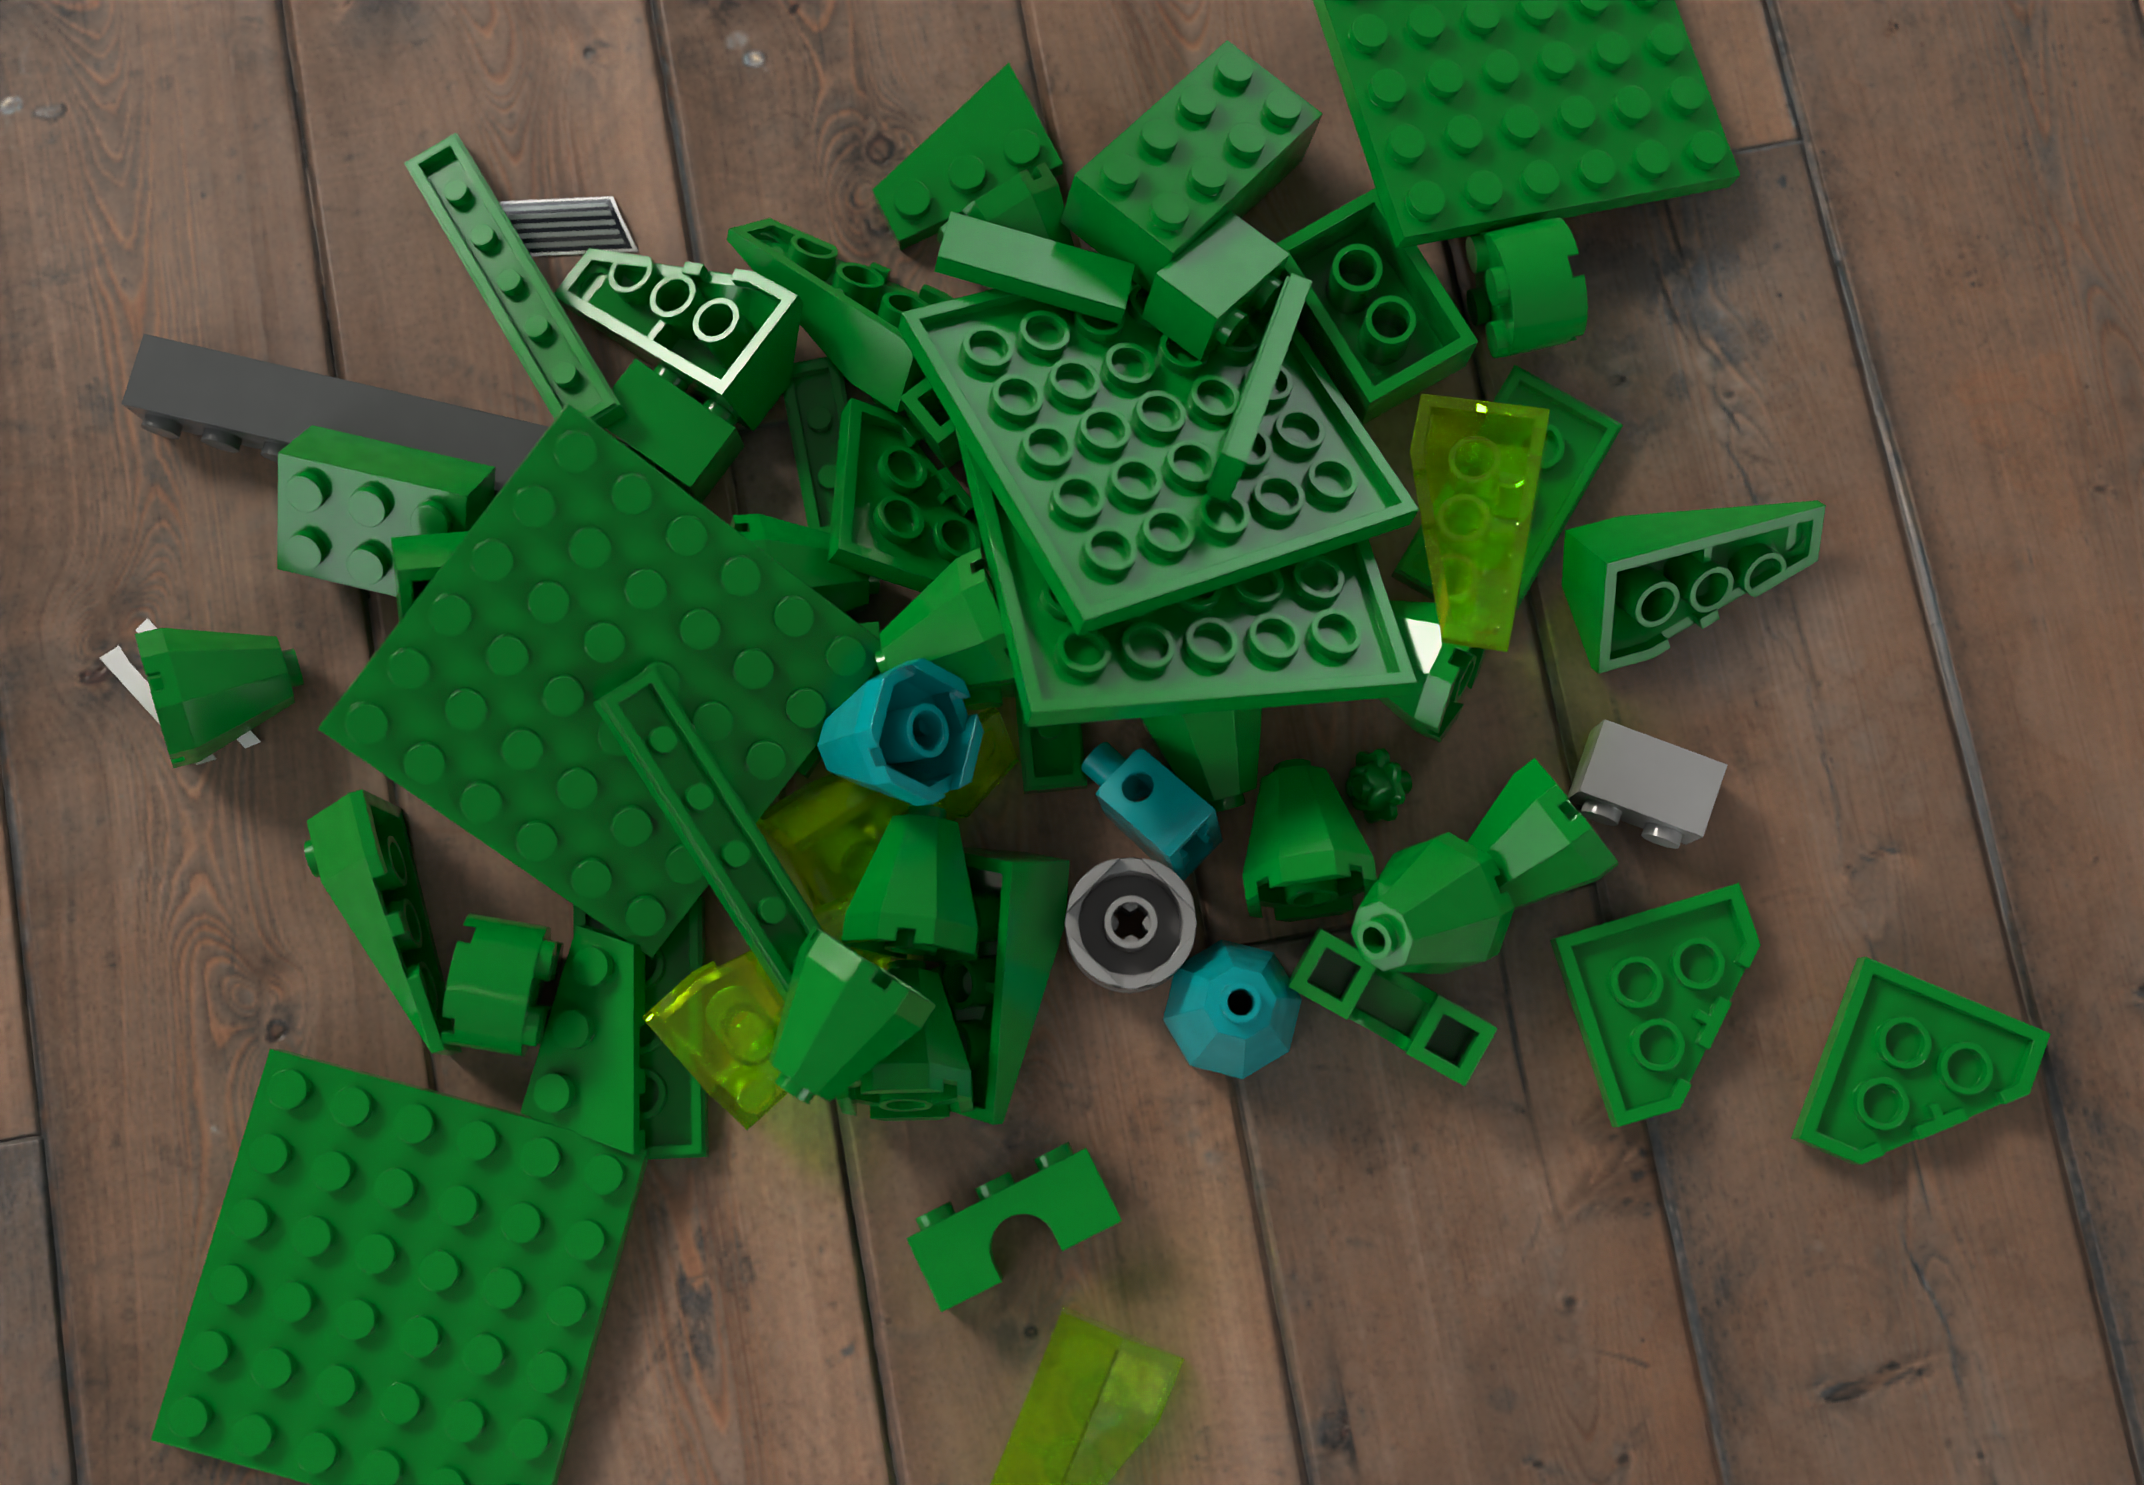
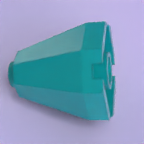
(905, 734)
(1209, 1031)

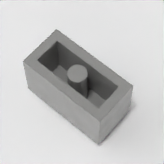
(1646, 784)

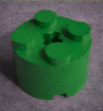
(1526, 287)
(499, 985)

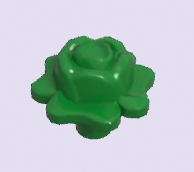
(1377, 785)

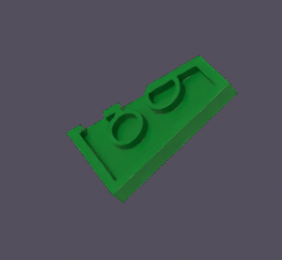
(965, 158)
(590, 1048)

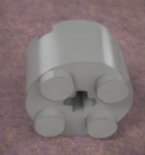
(1129, 888)

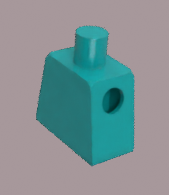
(1167, 826)

